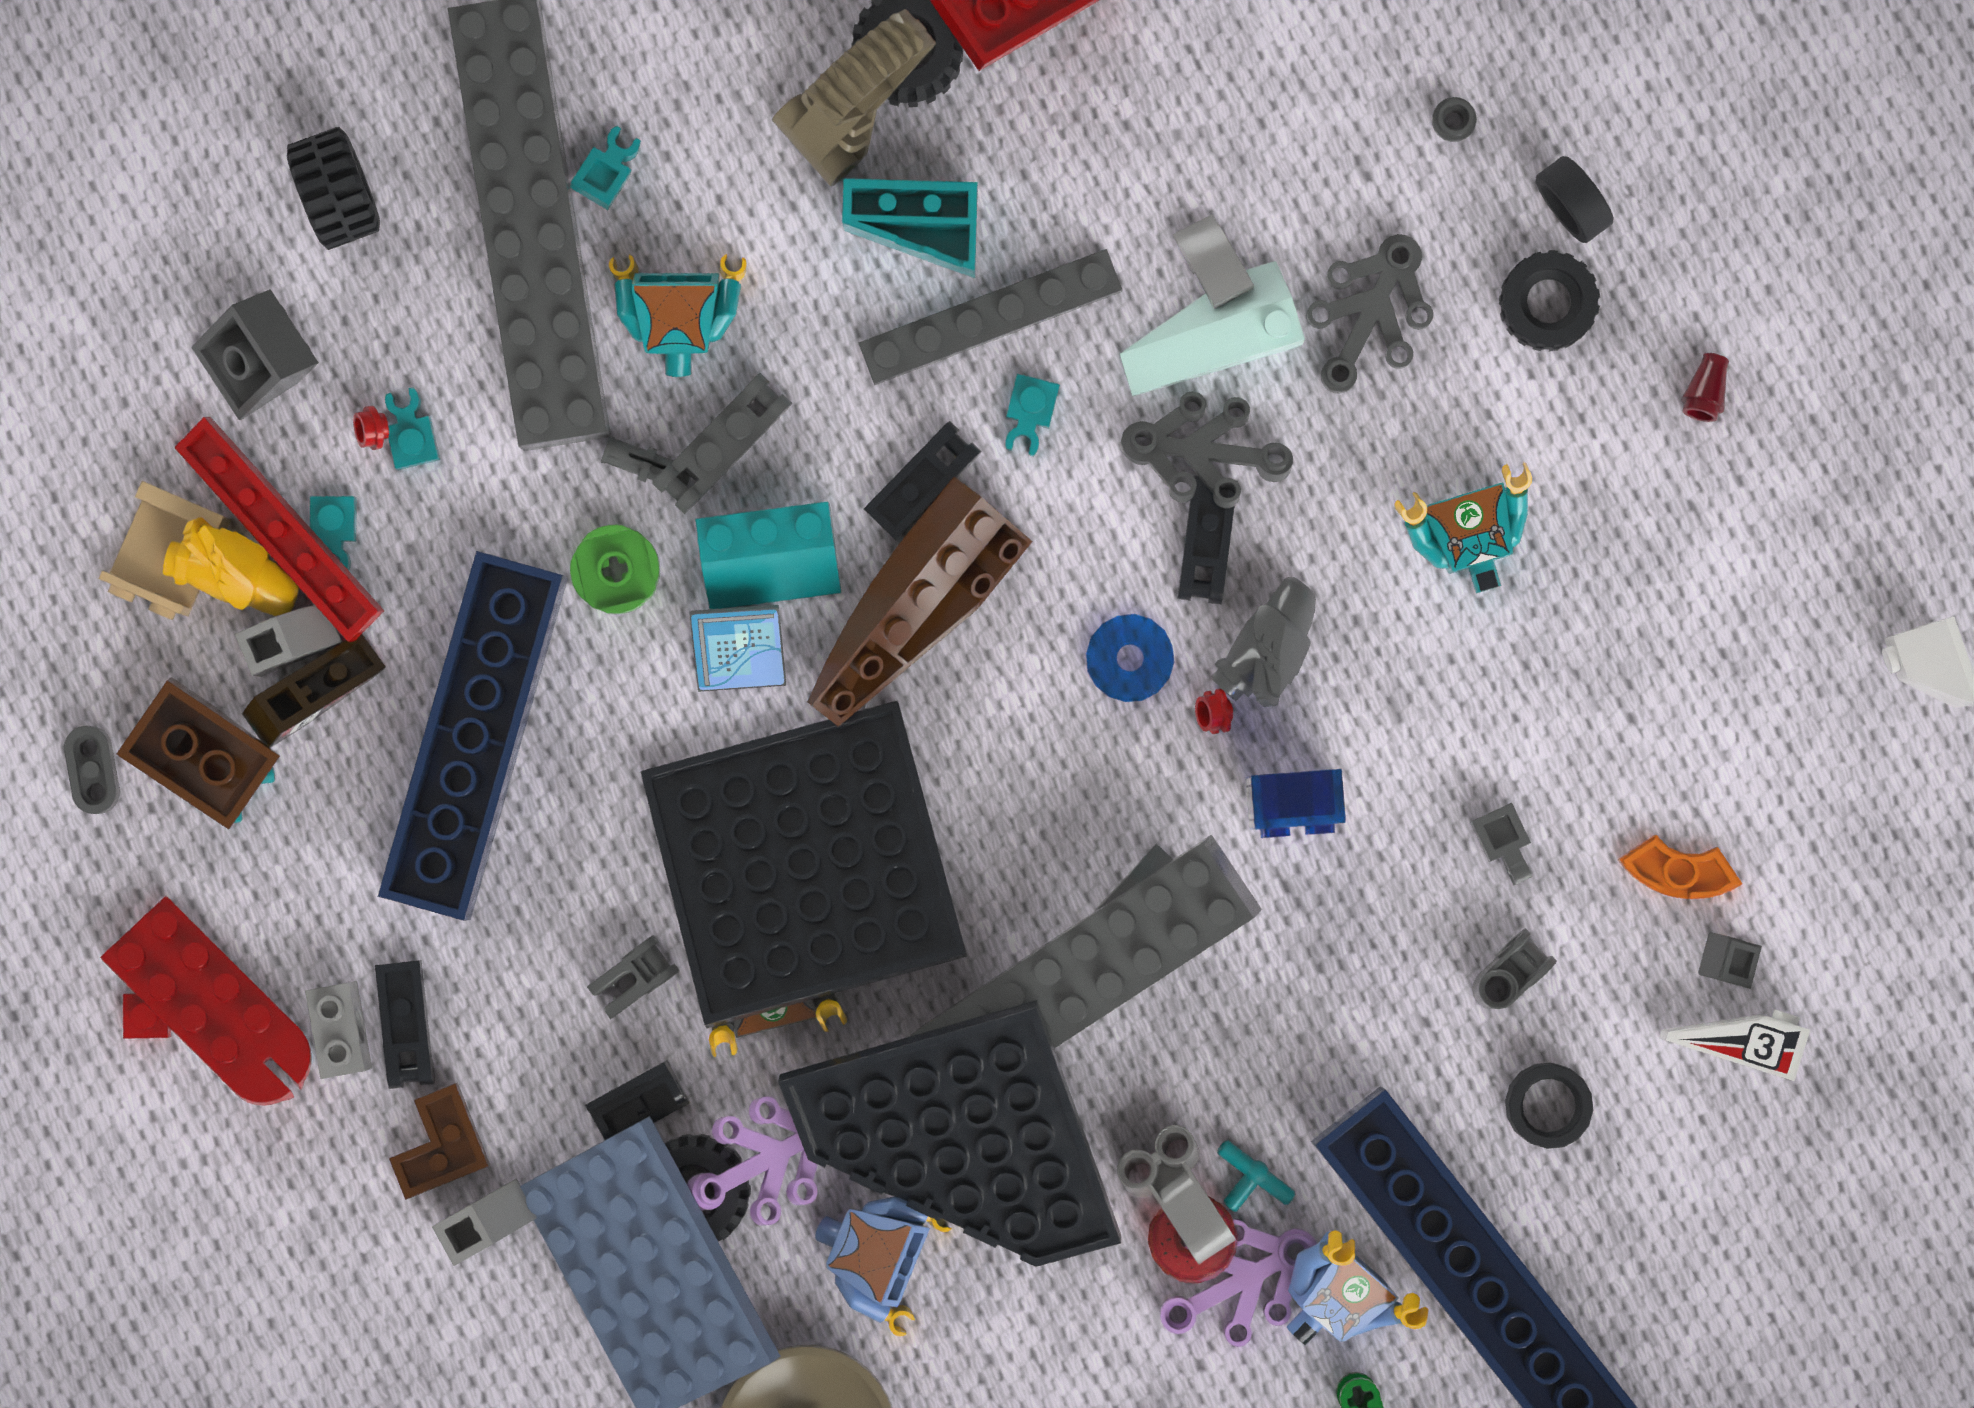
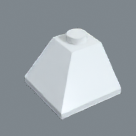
(1933, 661)

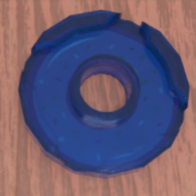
(1137, 632)

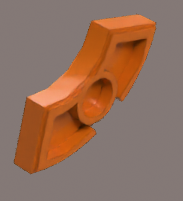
(1680, 873)

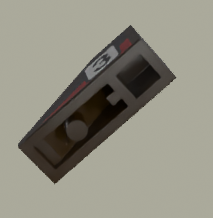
(311, 690)

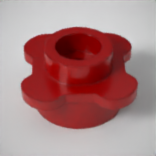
(1214, 711)

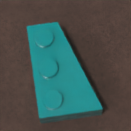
(917, 218)

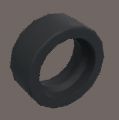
(1574, 199)
(1581, 1116)

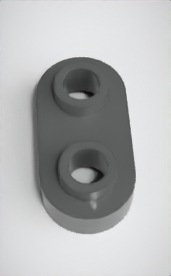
(88, 771)

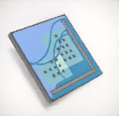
(738, 648)

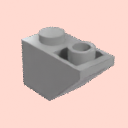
(286, 640)
(484, 1222)

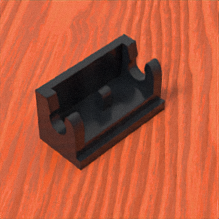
(649, 1094)

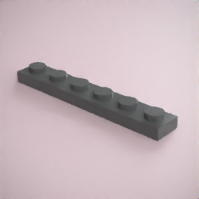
(990, 317)

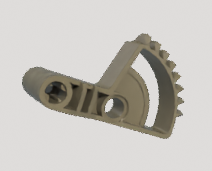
(838, 111)

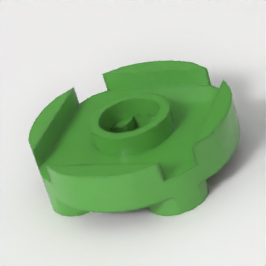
(593, 556)

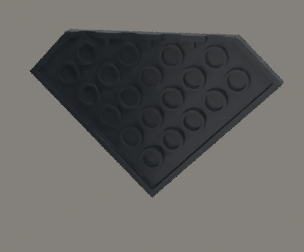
(965, 1131)

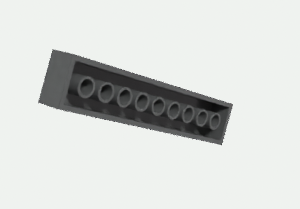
(529, 223)

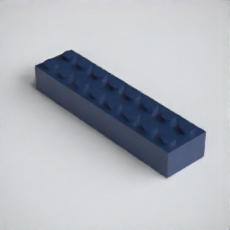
(473, 736)

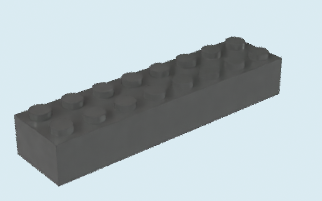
(1120, 946)

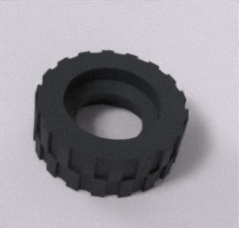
(1555, 267)

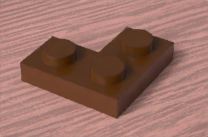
(452, 1149)

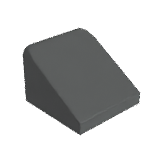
(1729, 960)

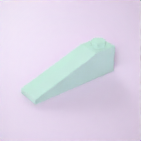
(1212, 339)

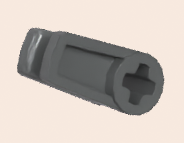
(650, 971)

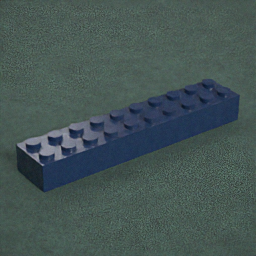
(1464, 1260)

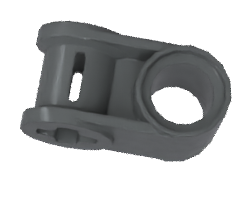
(1513, 970)

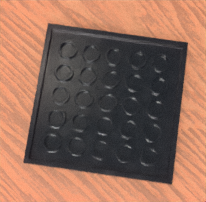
(802, 864)

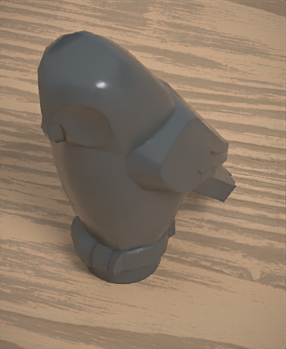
(1269, 646)

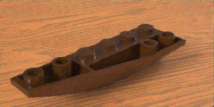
(918, 597)

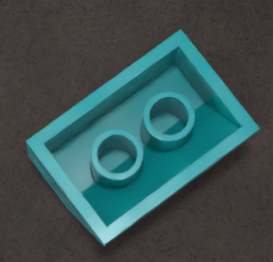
(768, 555)

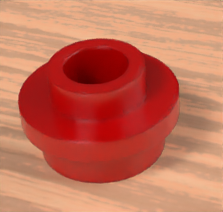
(370, 428)

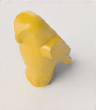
(229, 569)

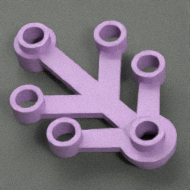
(771, 1157)
(1248, 1280)

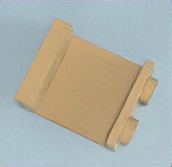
(142, 554)

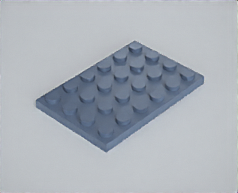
(648, 1270)

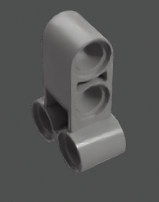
(1179, 1193)

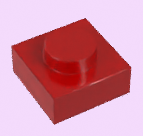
(141, 1021)

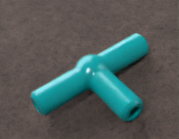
(1255, 1174)

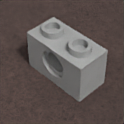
(338, 1030)

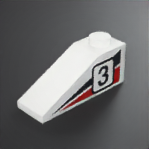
(1753, 1041)

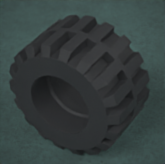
(938, 71)
(333, 188)
(716, 1158)

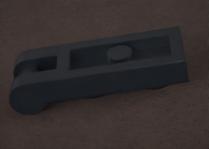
(920, 481)
(1206, 545)
(404, 1022)

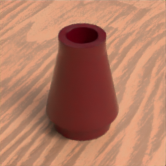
(1706, 392)

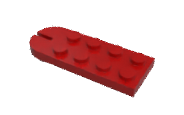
(210, 1004)

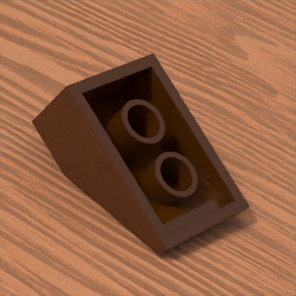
(198, 753)

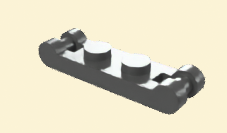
(721, 443)

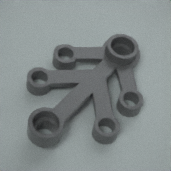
(1374, 306)
(1200, 450)

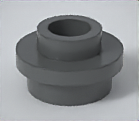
(1463, 109)

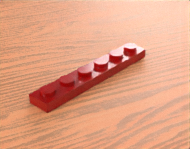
(279, 529)

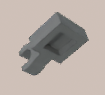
(1502, 836)

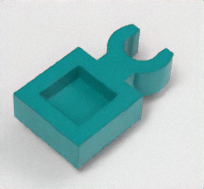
(603, 173)
(1031, 406)
(411, 438)
(334, 522)

